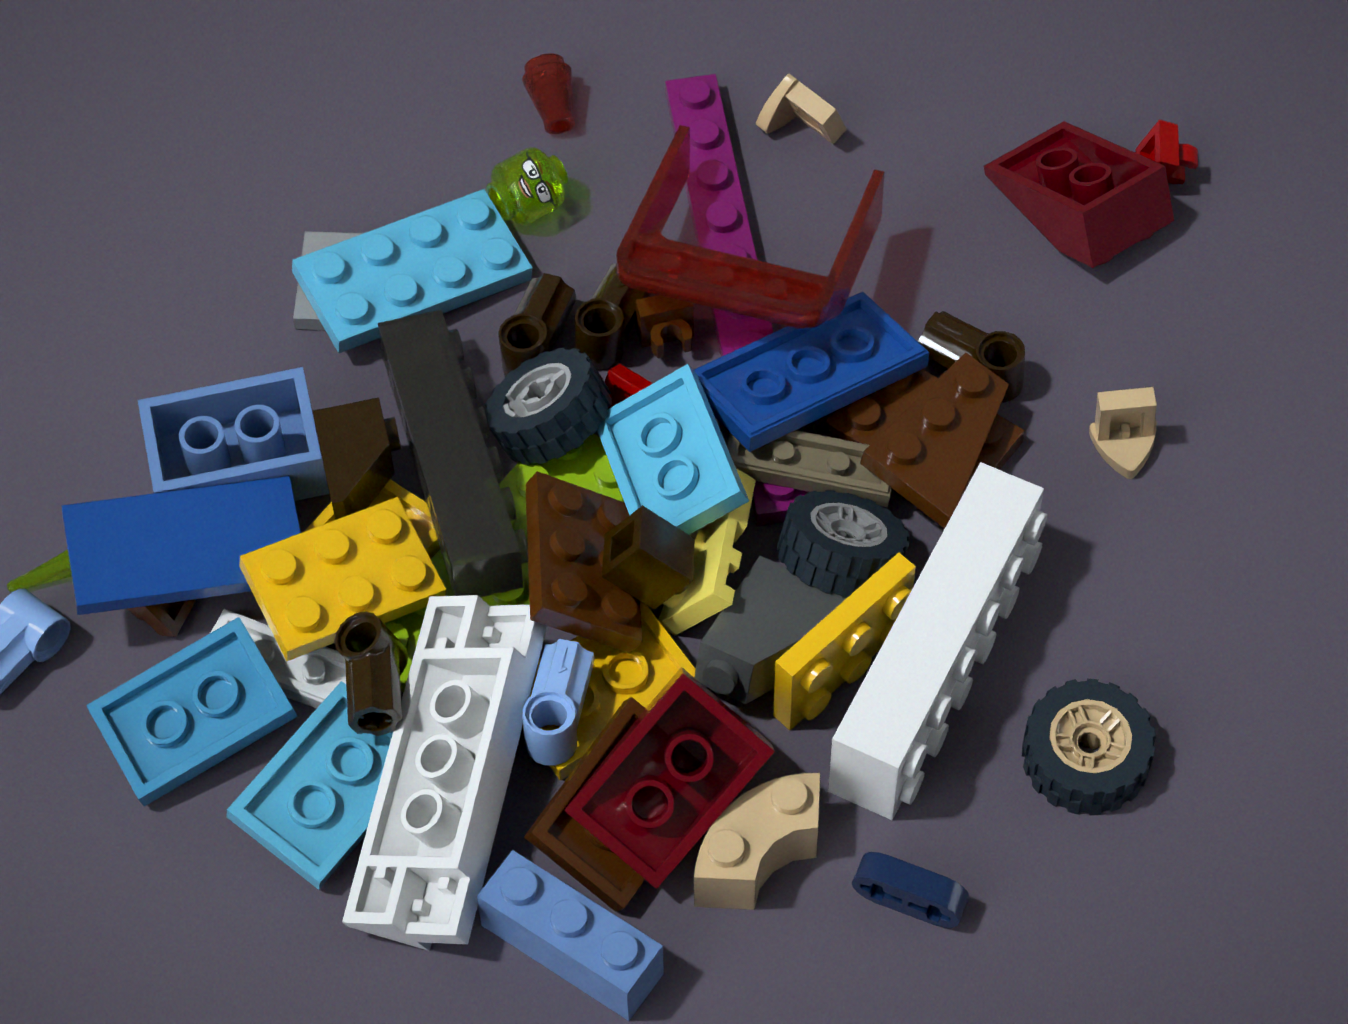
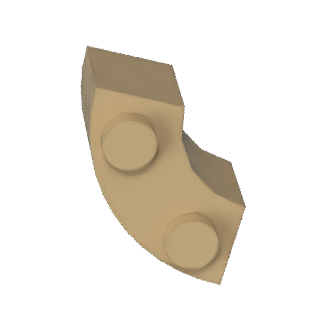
(755, 838)

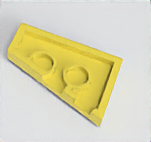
(712, 563)

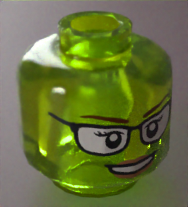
(527, 186)

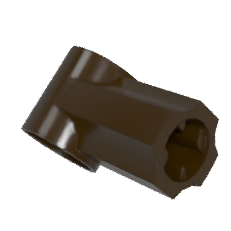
(606, 320)
(536, 321)
(999, 351)
(372, 673)

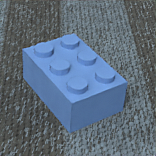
(235, 435)

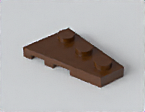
(938, 438)

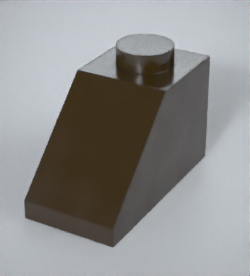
(356, 452)

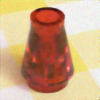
(550, 89)

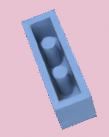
(571, 935)

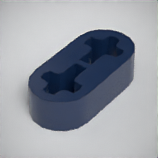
(910, 889)

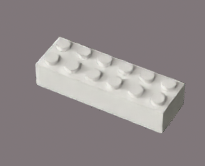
(935, 642)

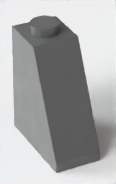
(764, 621)

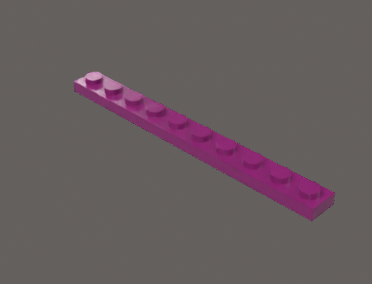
(722, 226)

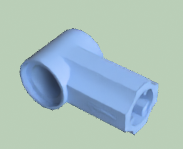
(27, 633)
(557, 701)

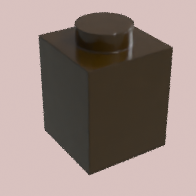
(648, 557)

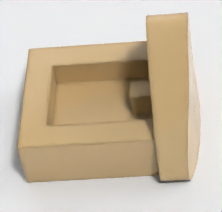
(796, 100)
(1125, 428)

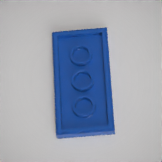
(808, 372)
(173, 542)

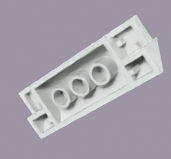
(446, 773)

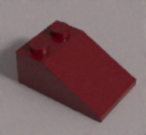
(1084, 192)
(669, 778)

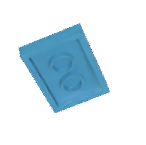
(191, 711)

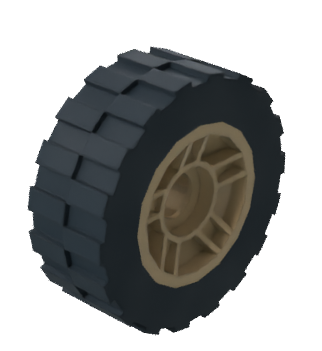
(1099, 718)

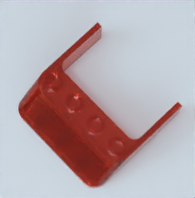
(730, 281)

